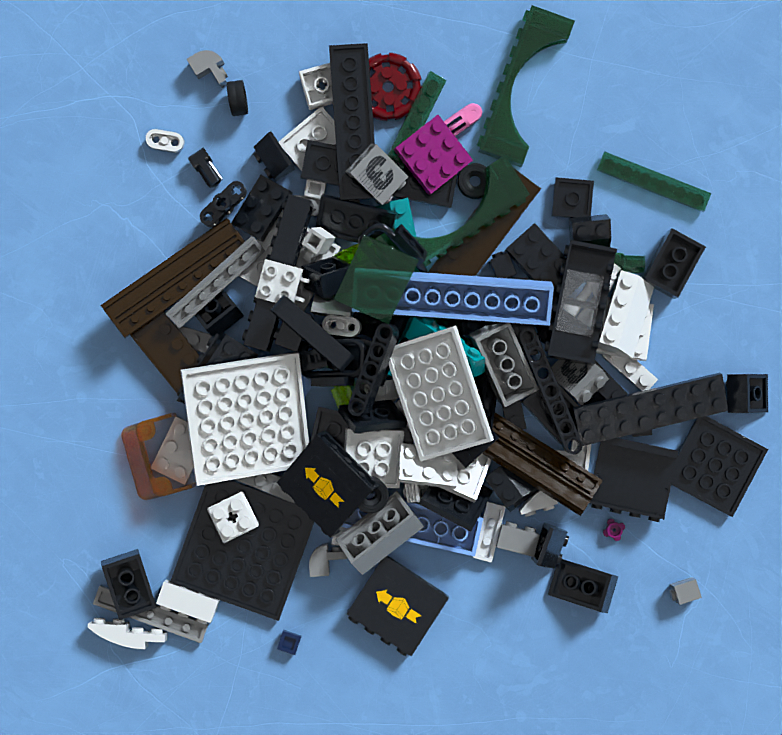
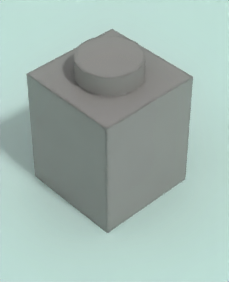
(685, 591)

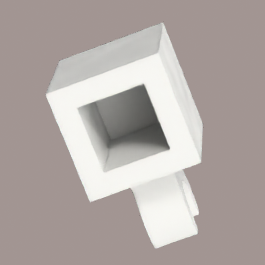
(318, 242)

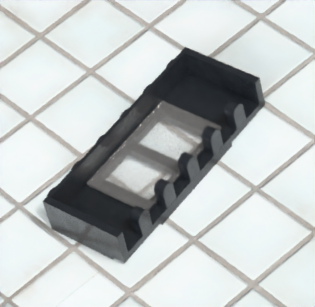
(580, 302)

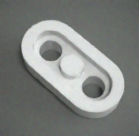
(165, 142)
(342, 325)

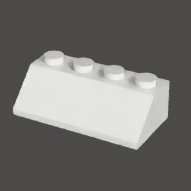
(625, 314)

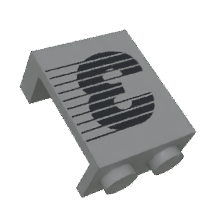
(377, 174)
(579, 379)

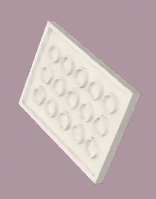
(439, 394)

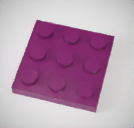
(433, 154)

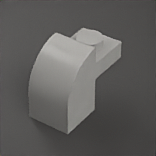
(206, 62)
(320, 559)

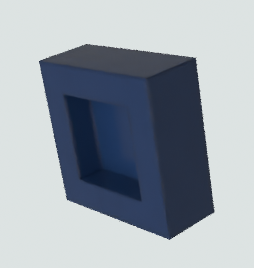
(289, 642)

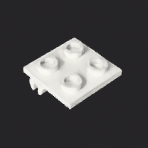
(279, 280)

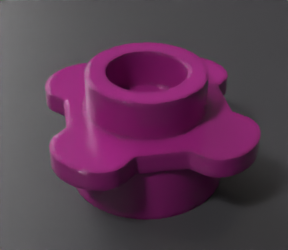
(616, 535)

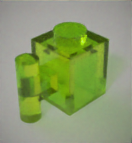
(342, 395)

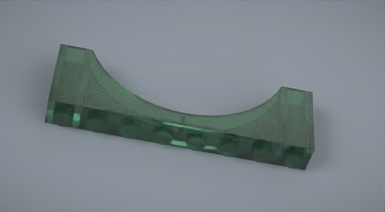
(539, 32)
(501, 192)

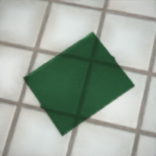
(376, 279)

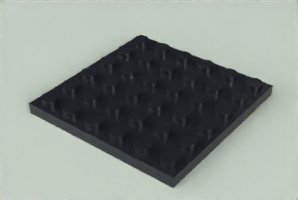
(252, 568)

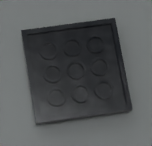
(717, 464)

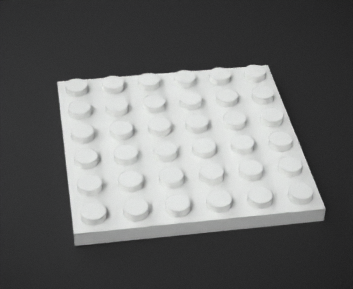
(245, 417)

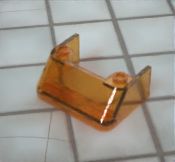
(145, 483)

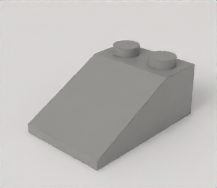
(329, 307)

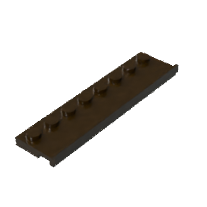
(475, 251)
(171, 279)
(166, 348)
(542, 466)

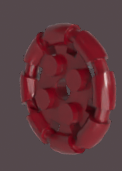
(398, 80)

